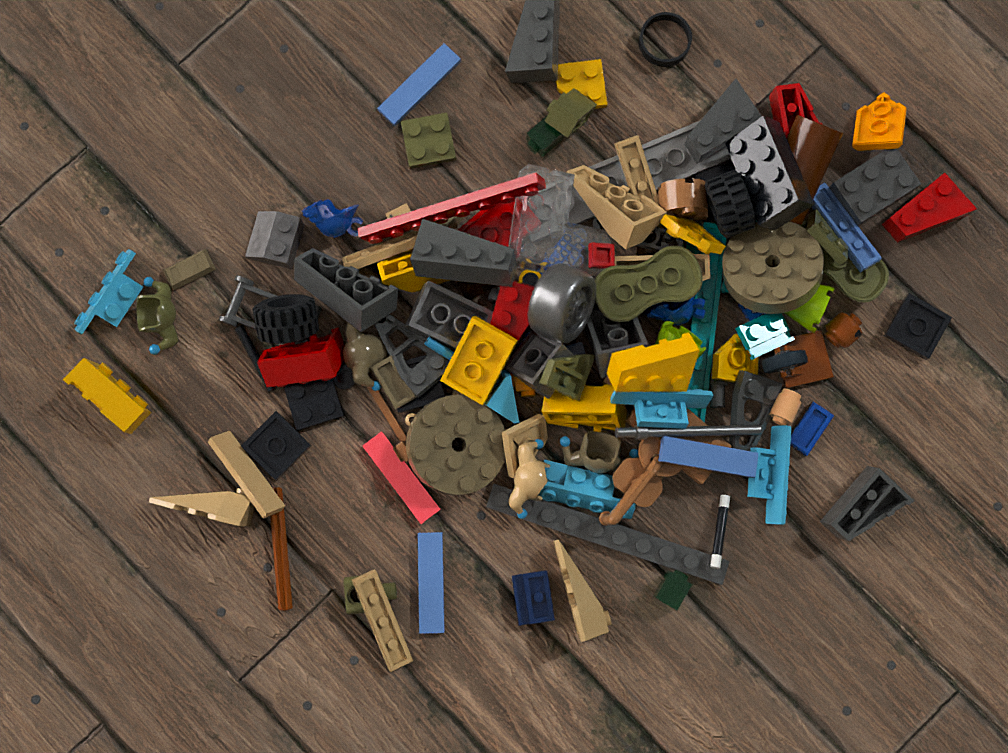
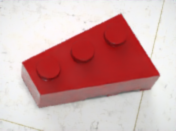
(787, 103)
(930, 209)
(512, 309)
(302, 362)

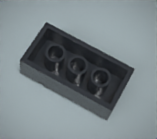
(769, 173)

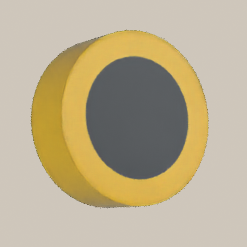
(529, 277)

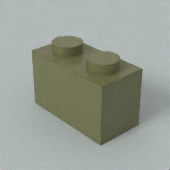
(569, 112)

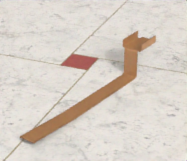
(400, 448)

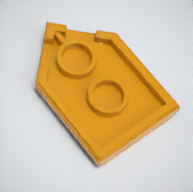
(879, 125)

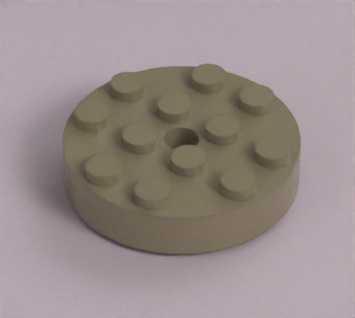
(779, 288)
(431, 448)

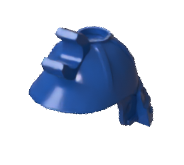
(331, 220)
(677, 311)

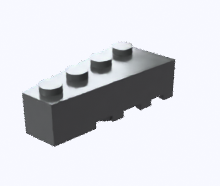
(535, 43)
(461, 257)
(344, 290)

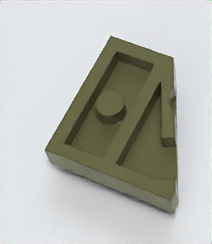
(826, 237)
(568, 374)

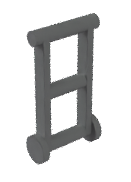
(243, 285)

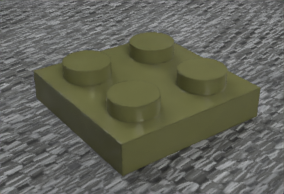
(428, 140)

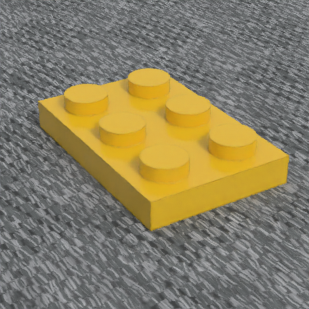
(478, 360)

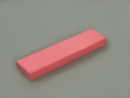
(401, 478)

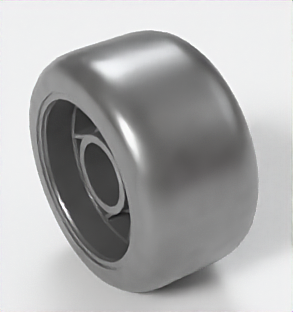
(561, 303)

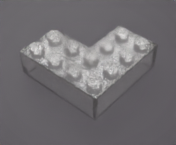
(542, 229)

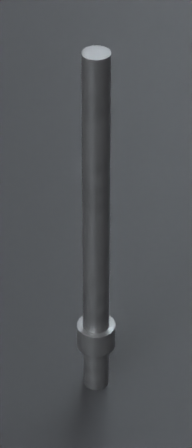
(643, 433)

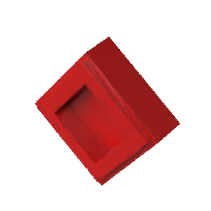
(601, 255)

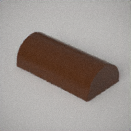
(813, 151)

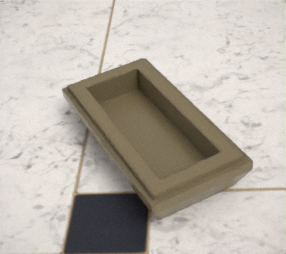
(189, 269)
(392, 383)

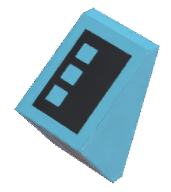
(503, 398)

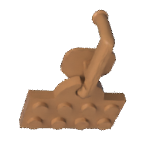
(641, 477)

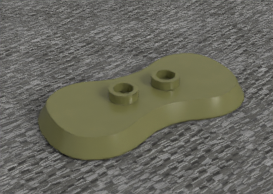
(665, 277)
(856, 285)

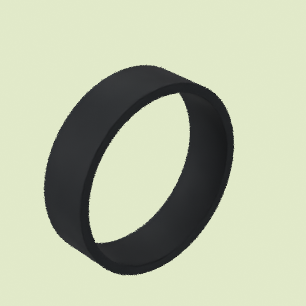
(670, 17)

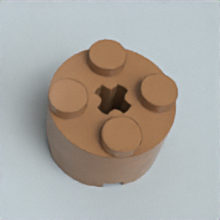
(684, 199)

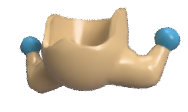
(528, 478)

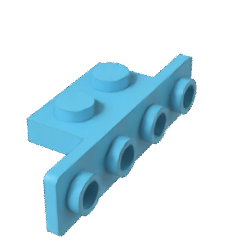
(114, 297)
(663, 408)
(772, 475)
(585, 490)

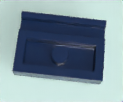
(533, 597)

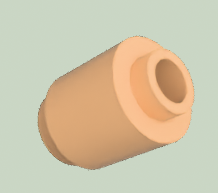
(785, 407)

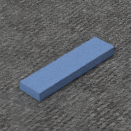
(419, 84)
(859, 247)
(708, 457)
(431, 582)

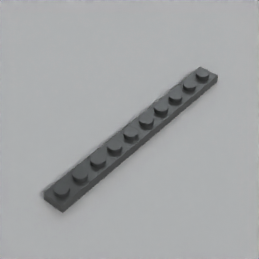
(612, 536)

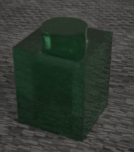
(543, 138)
(673, 589)

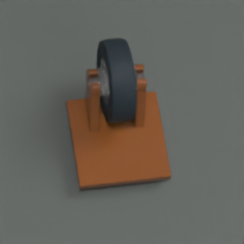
(801, 360)

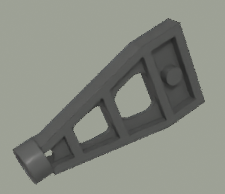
(425, 373)
(754, 388)

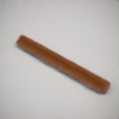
(281, 557)

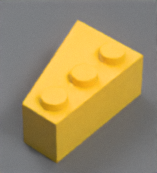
(654, 368)
(109, 394)
(591, 410)

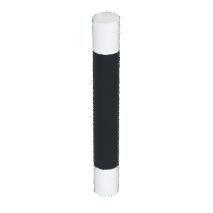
(720, 532)

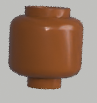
(843, 330)

